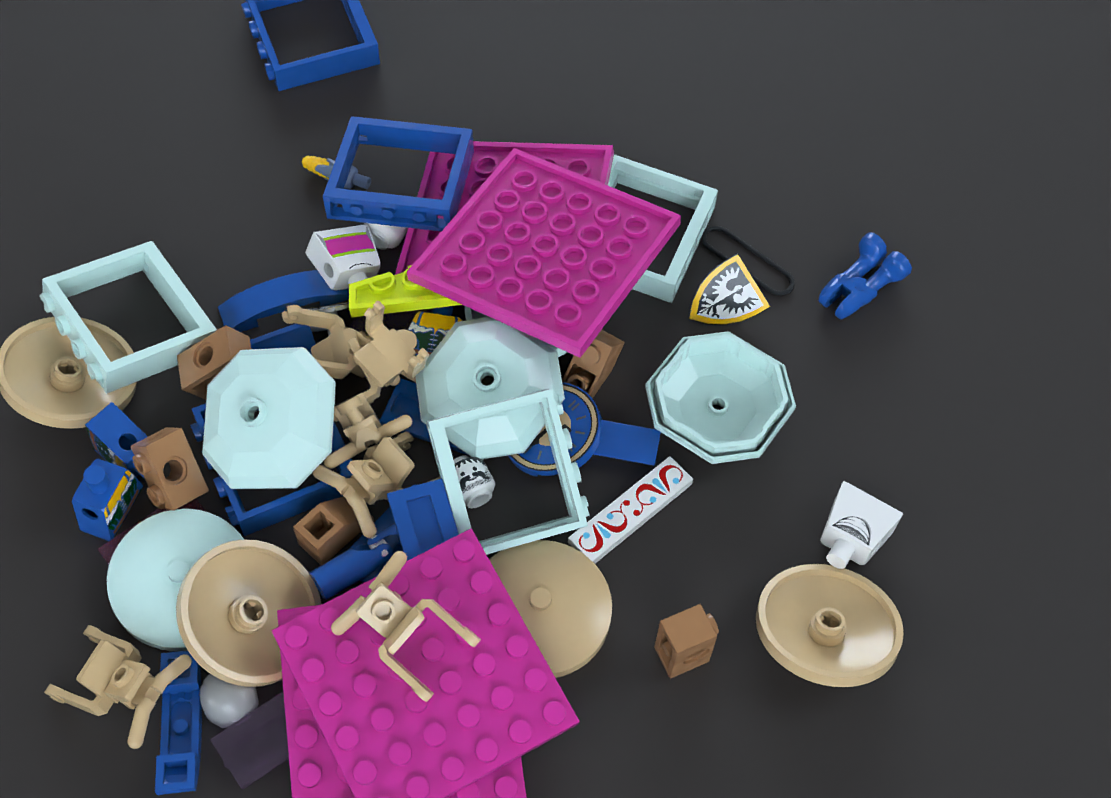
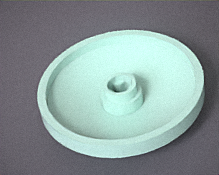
(151, 568)

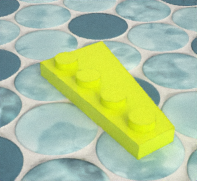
(394, 293)

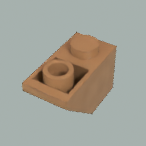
(595, 364)
(327, 529)

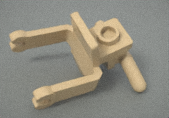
(334, 351)
(389, 351)
(361, 422)
(378, 473)
(396, 620)
(118, 676)

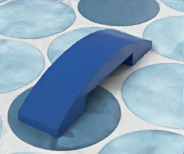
(275, 295)
(180, 730)

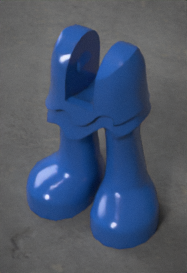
(858, 289)

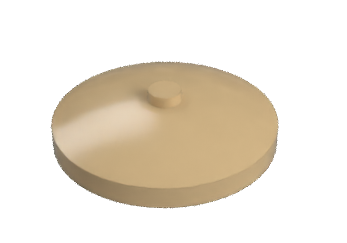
(49, 382)
(559, 600)
(232, 606)
(829, 625)

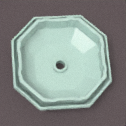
(727, 374)
(454, 385)
(292, 423)

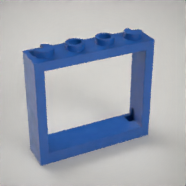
(319, 66)
(398, 209)
(280, 508)

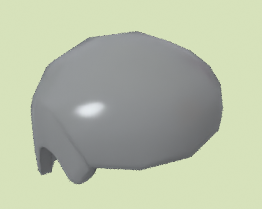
(226, 702)

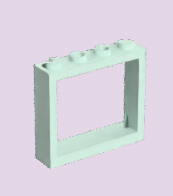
(676, 190)
(110, 268)
(560, 443)

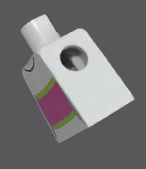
(344, 255)

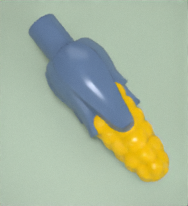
(323, 168)

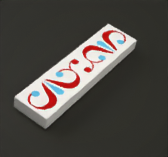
(631, 510)

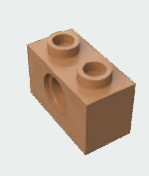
(208, 357)
(185, 477)
(686, 640)

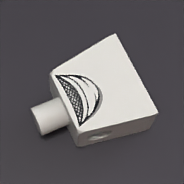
(857, 526)

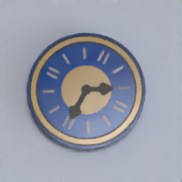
(584, 425)

